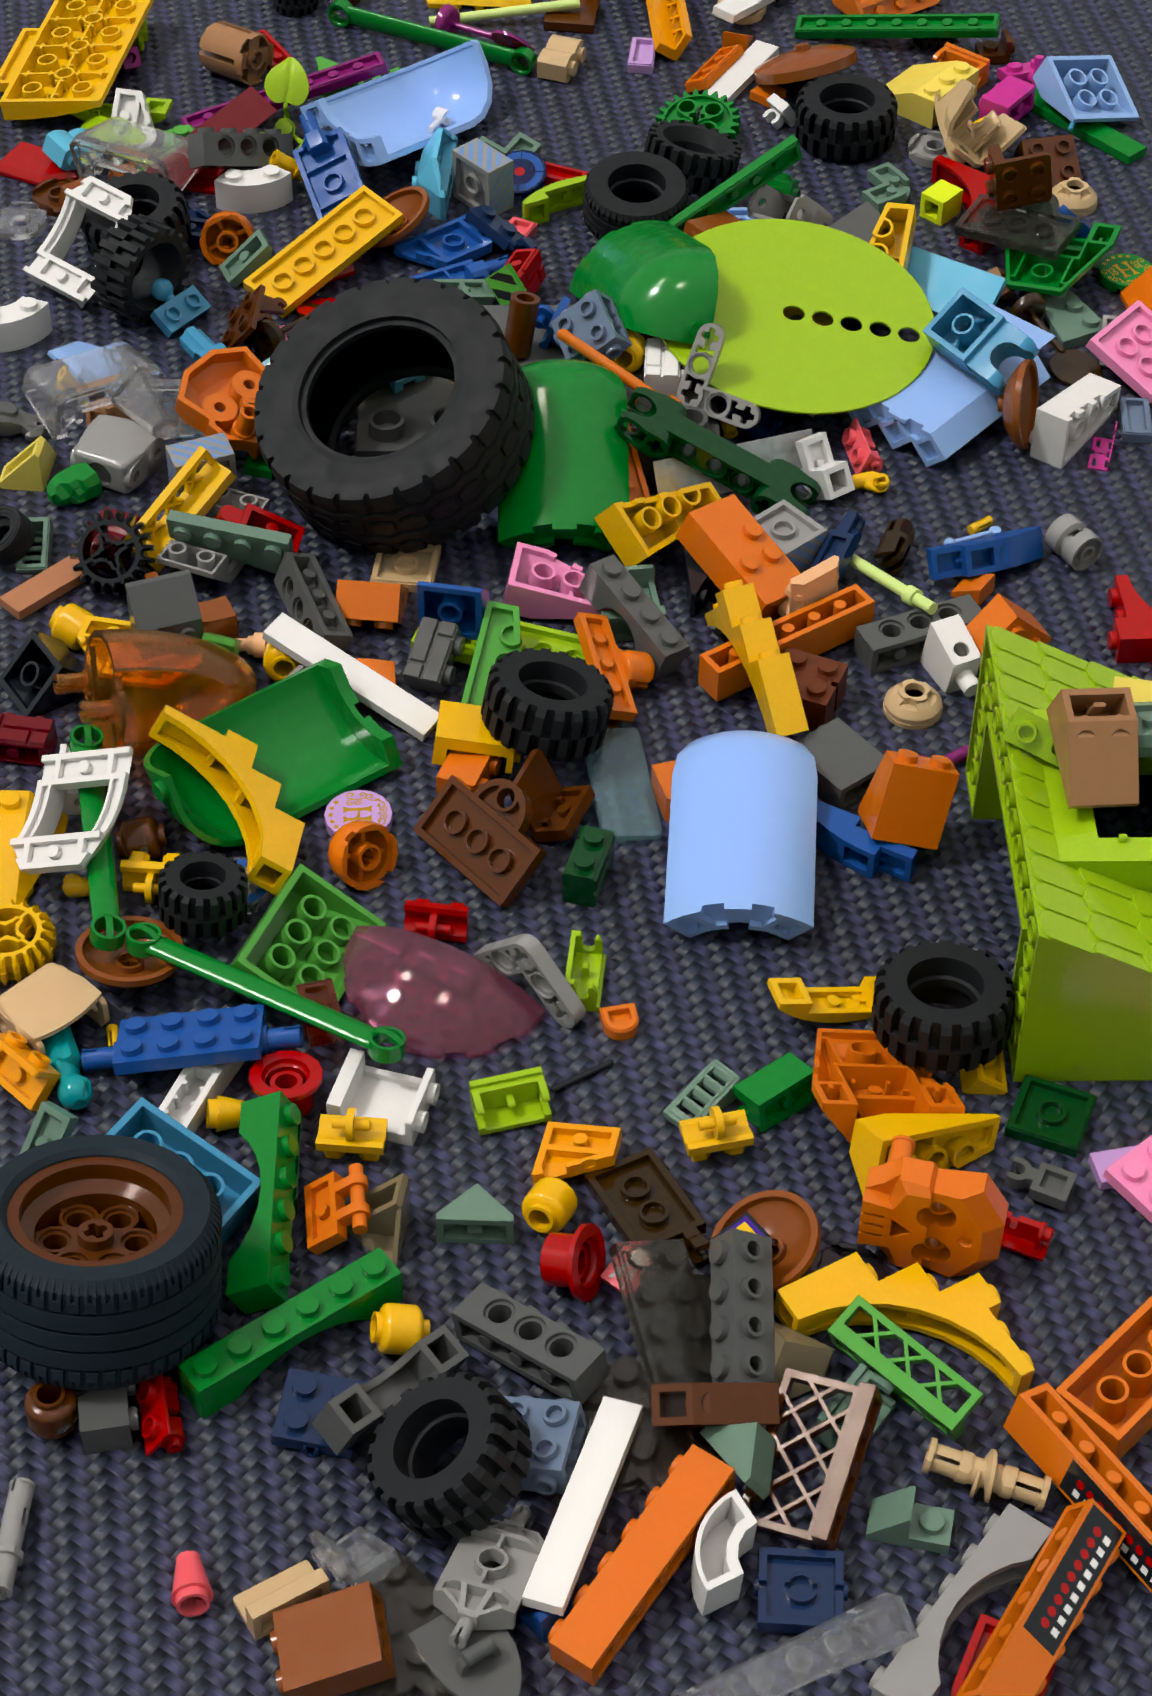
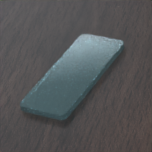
(623, 787)

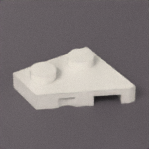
(131, 106)

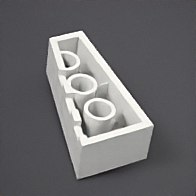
(1072, 418)

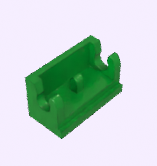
(776, 1091)

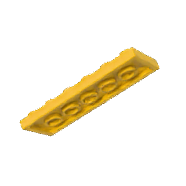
(326, 248)

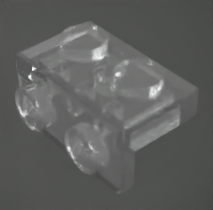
(354, 1557)

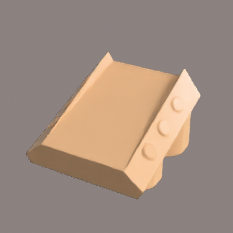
(811, 586)

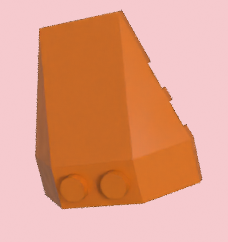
(862, 1080)

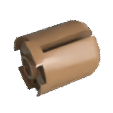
(235, 52)

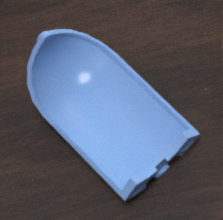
(393, 111)
(742, 835)

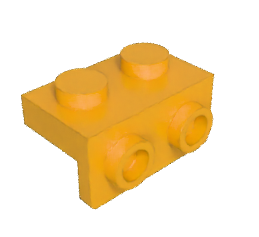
(25, 1071)

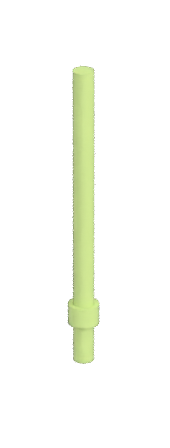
(512, 11)
(909, 594)

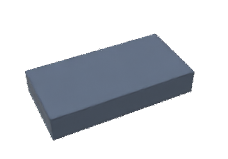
(1135, 420)

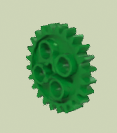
(715, 112)

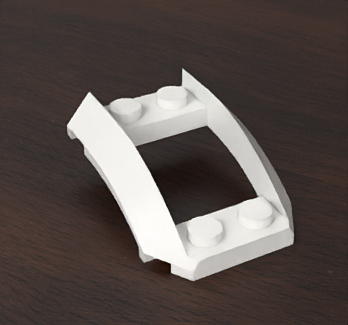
(49, 266)
(36, 846)

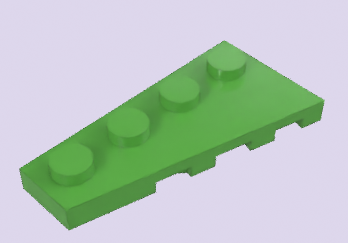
(496, 638)

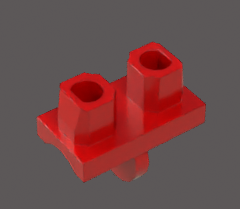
(437, 919)

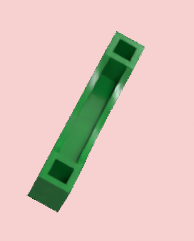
(260, 1266)
(229, 1366)

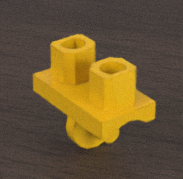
(142, 874)
(716, 1133)
(351, 1135)

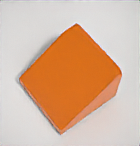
(732, 39)
(977, 586)

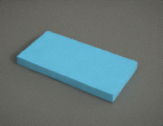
(944, 277)

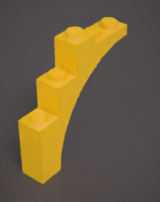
(756, 644)
(227, 764)
(912, 1300)

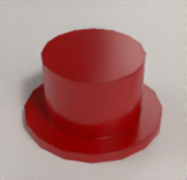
(291, 1072)
(574, 1261)

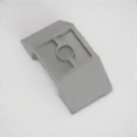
(208, 562)

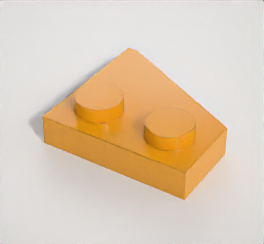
(575, 1150)

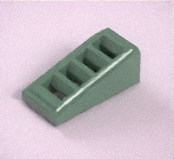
(44, 527)
(716, 1079)

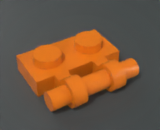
(326, 1209)

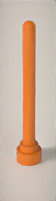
(598, 358)

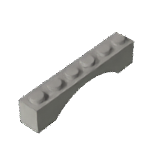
(998, 1561)

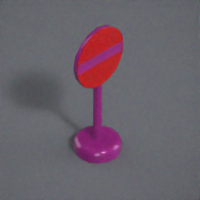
(449, 20)

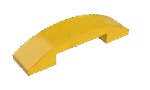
(823, 1003)

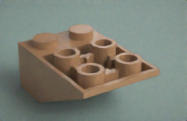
(1096, 746)

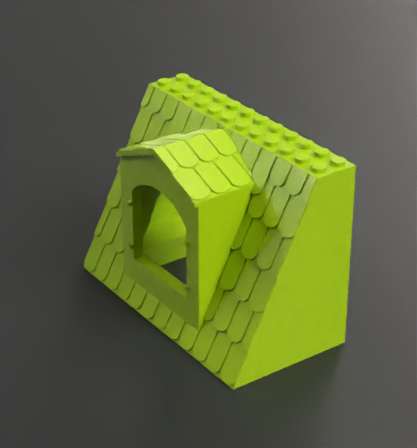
(1078, 897)

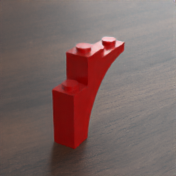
(973, 185)
(1132, 623)

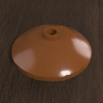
(414, 205)
(1020, 403)
(119, 967)
(791, 1226)

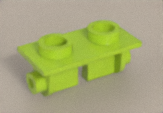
(1031, 735)

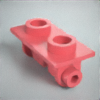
(861, 448)

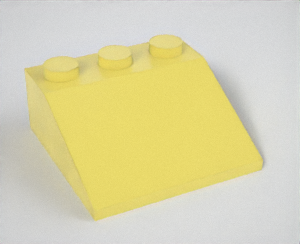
(920, 82)

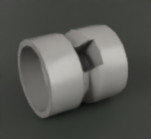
(1074, 542)

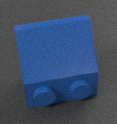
(453, 604)

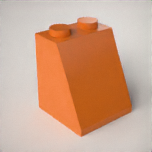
(909, 798)

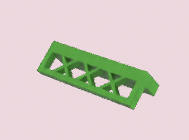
(906, 1388)

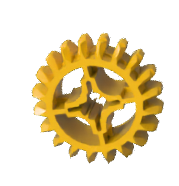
(17, 954)

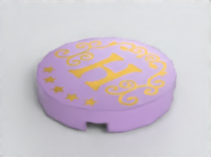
(357, 805)

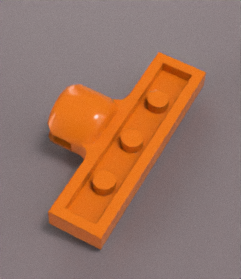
(622, 668)

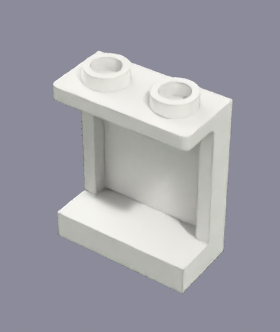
(384, 1095)

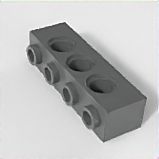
(236, 150)
(311, 598)
(902, 636)
(530, 1343)

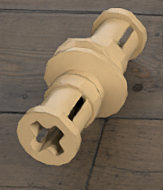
(986, 1474)

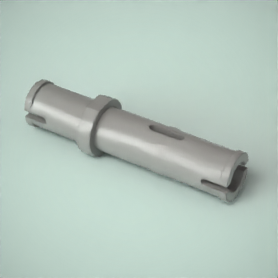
(13, 1531)

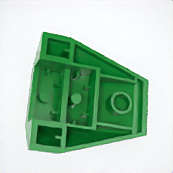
(1054, 277)

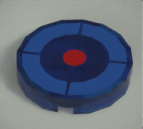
(528, 172)

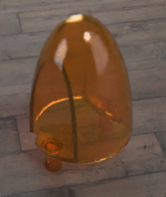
(140, 671)

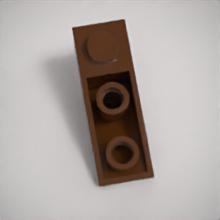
(713, 1404)

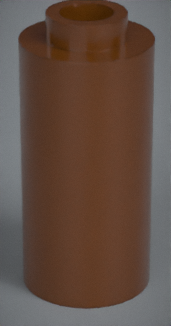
(521, 322)

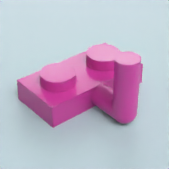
(1021, 70)

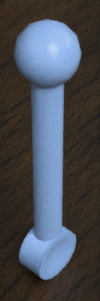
(993, 529)

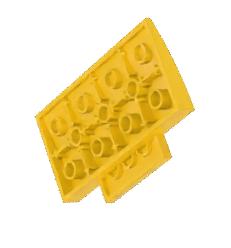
(69, 58)

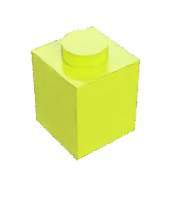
(940, 202)

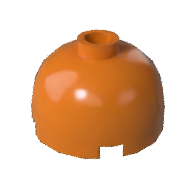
(223, 235)
(362, 854)

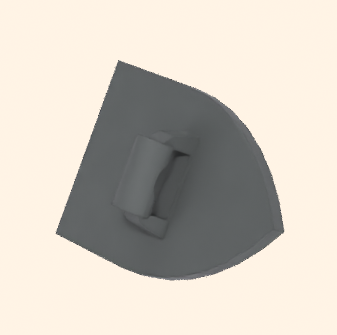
(483, 1668)

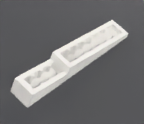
(193, 1087)

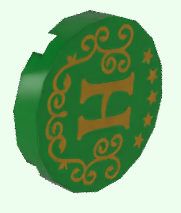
(1121, 270)

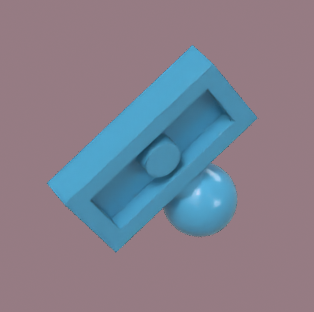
(178, 310)

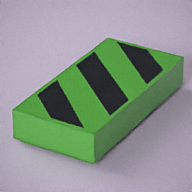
(504, 283)

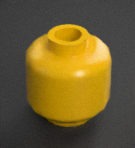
(633, 356)
(66, 624)
(277, 664)
(549, 1205)
(398, 1328)

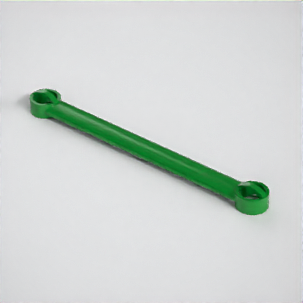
(428, 35)
(101, 868)
(266, 993)

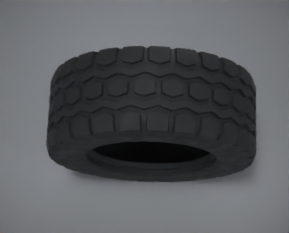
(352, 352)

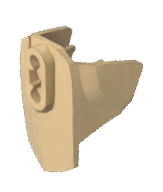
(970, 141)

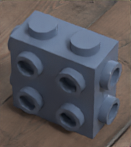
(594, 322)
(557, 1440)

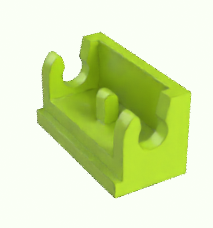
(586, 970)
(510, 1100)

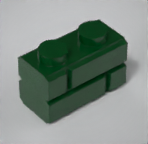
(588, 866)

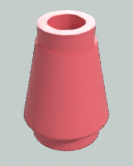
(191, 1585)

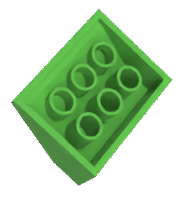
(303, 934)

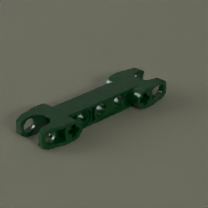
(668, 431)

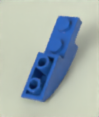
(986, 554)
(843, 840)

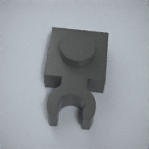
(1046, 1184)

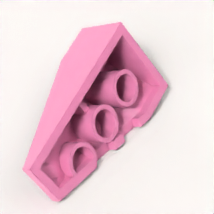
(545, 585)

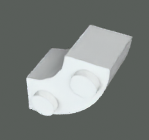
(253, 190)
(24, 323)
(720, 1542)

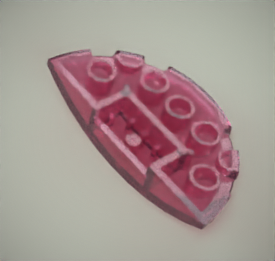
(433, 993)

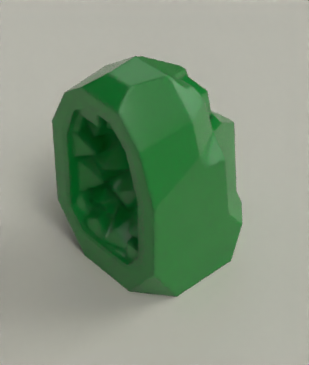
(74, 485)

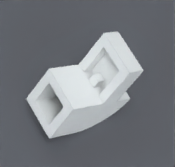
(818, 463)

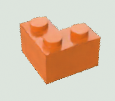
(1009, 616)

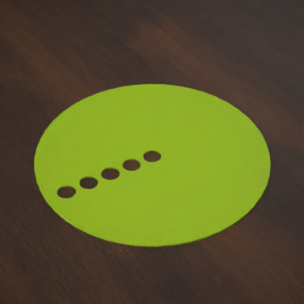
(798, 362)

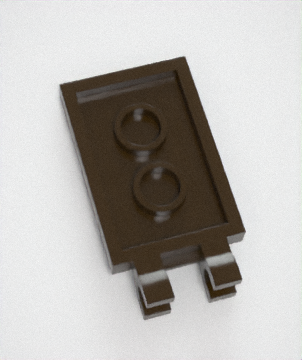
(648, 1203)

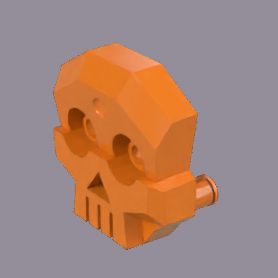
(220, 384)
(931, 1213)

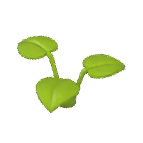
(286, 85)

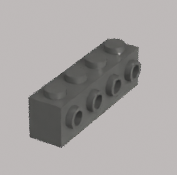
(742, 1308)

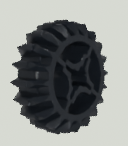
(105, 541)

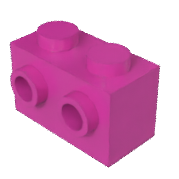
(1009, 97)

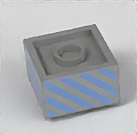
(482, 176)
(216, 445)
(793, 533)

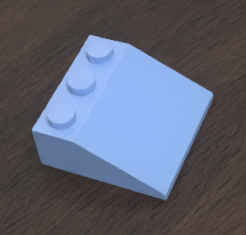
(1085, 88)

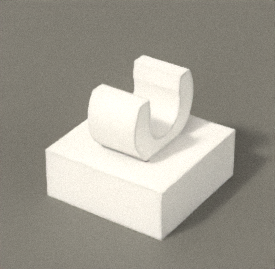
(780, 111)

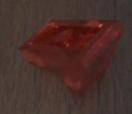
(323, 993)

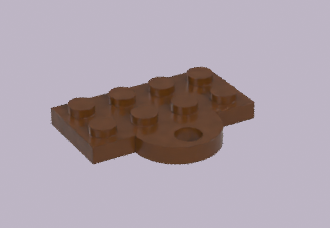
(484, 836)

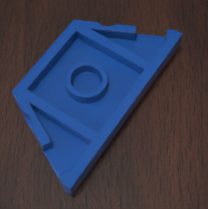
(445, 244)

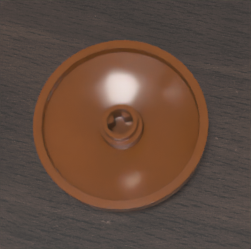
(805, 63)

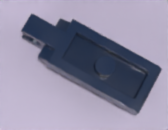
(497, 229)
(842, 541)

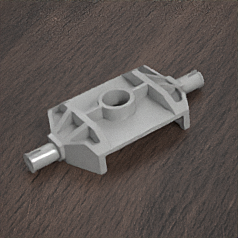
(482, 1595)

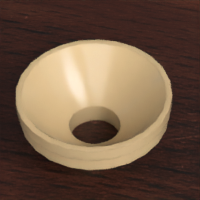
(1076, 196)
(910, 711)

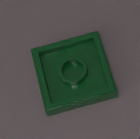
(1050, 1115)

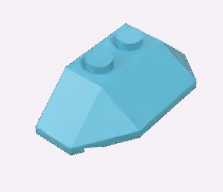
(435, 171)

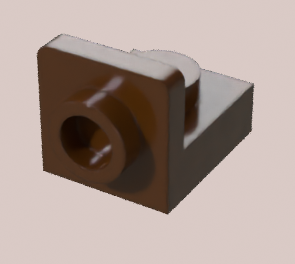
(999, 51)

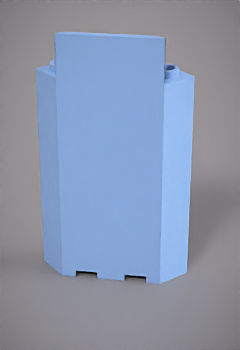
(945, 403)

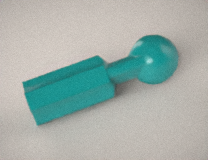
(74, 1089)

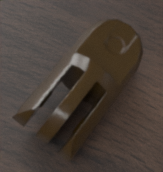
(895, 546)

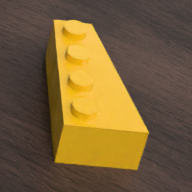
(896, 231)
(651, 523)

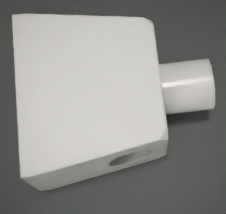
(951, 656)

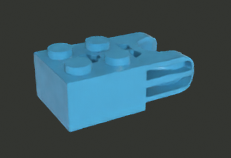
(977, 339)

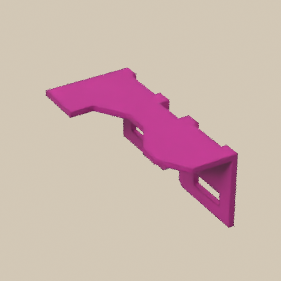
(1101, 452)

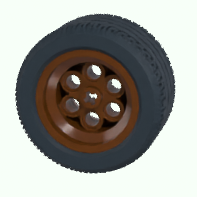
(106, 1261)

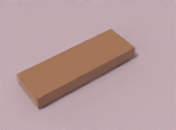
(42, 589)

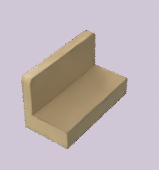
(278, 1592)

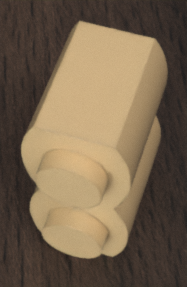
(560, 58)

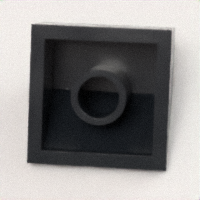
(31, 672)

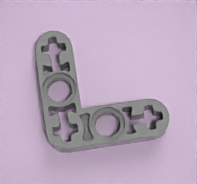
(705, 391)
(528, 956)

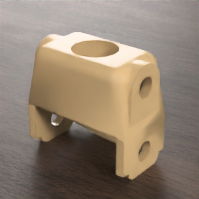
(49, 1003)

